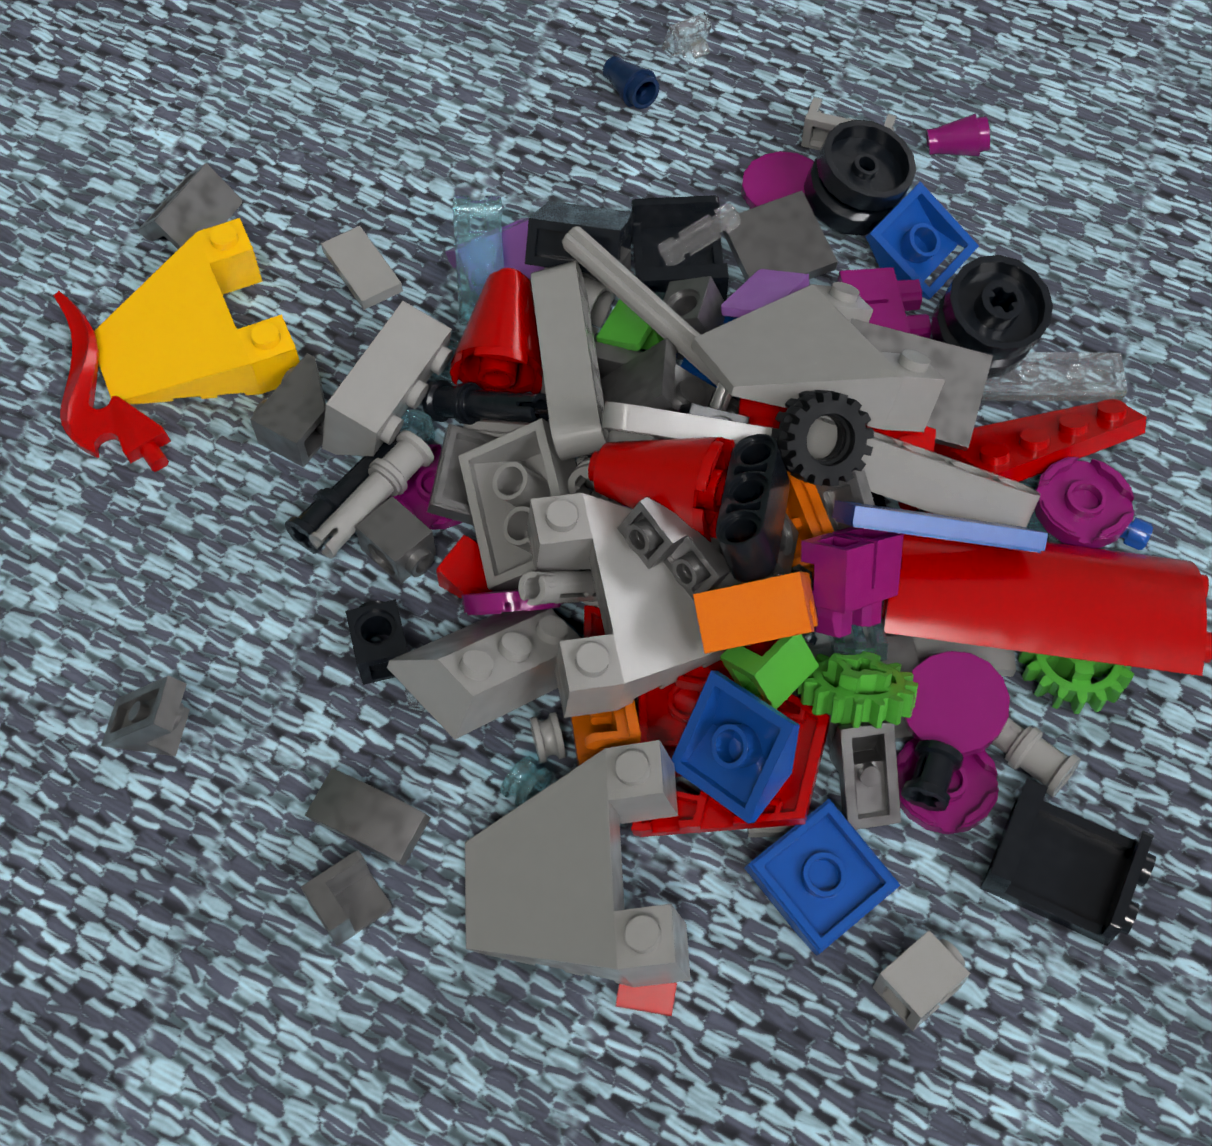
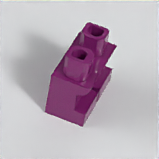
(890, 299)
(852, 576)

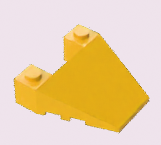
(179, 334)

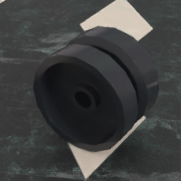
(859, 176)
(994, 309)

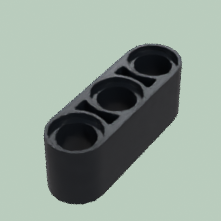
(753, 508)

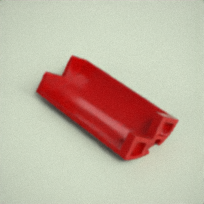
(1054, 603)

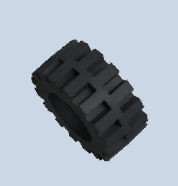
(850, 443)

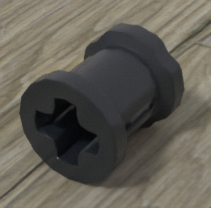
(932, 775)

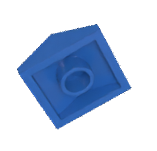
(918, 238)
(736, 747)

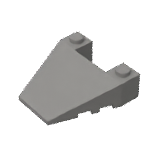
(813, 346)
(644, 611)
(551, 875)

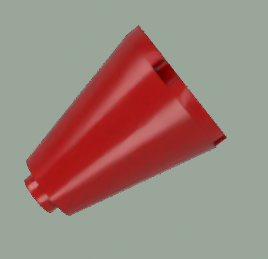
(501, 338)
(676, 473)

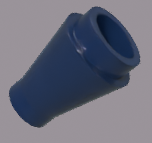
(632, 82)

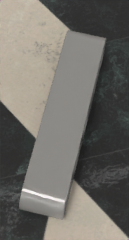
(569, 360)
(932, 480)

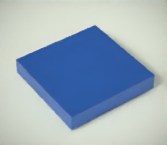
(822, 877)

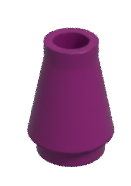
(961, 137)

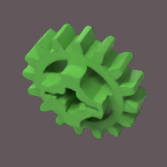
(1071, 680)
(859, 690)

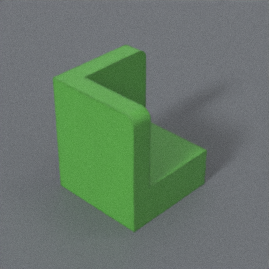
(627, 330)
(775, 673)

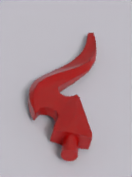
(116, 421)

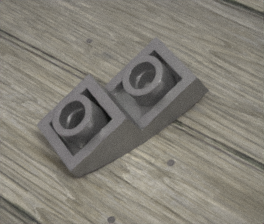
(664, 537)
(368, 816)

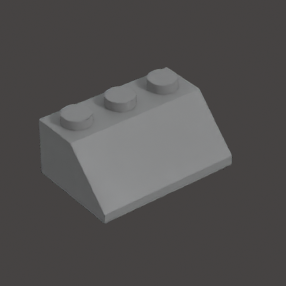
(386, 383)
(499, 486)
(485, 668)

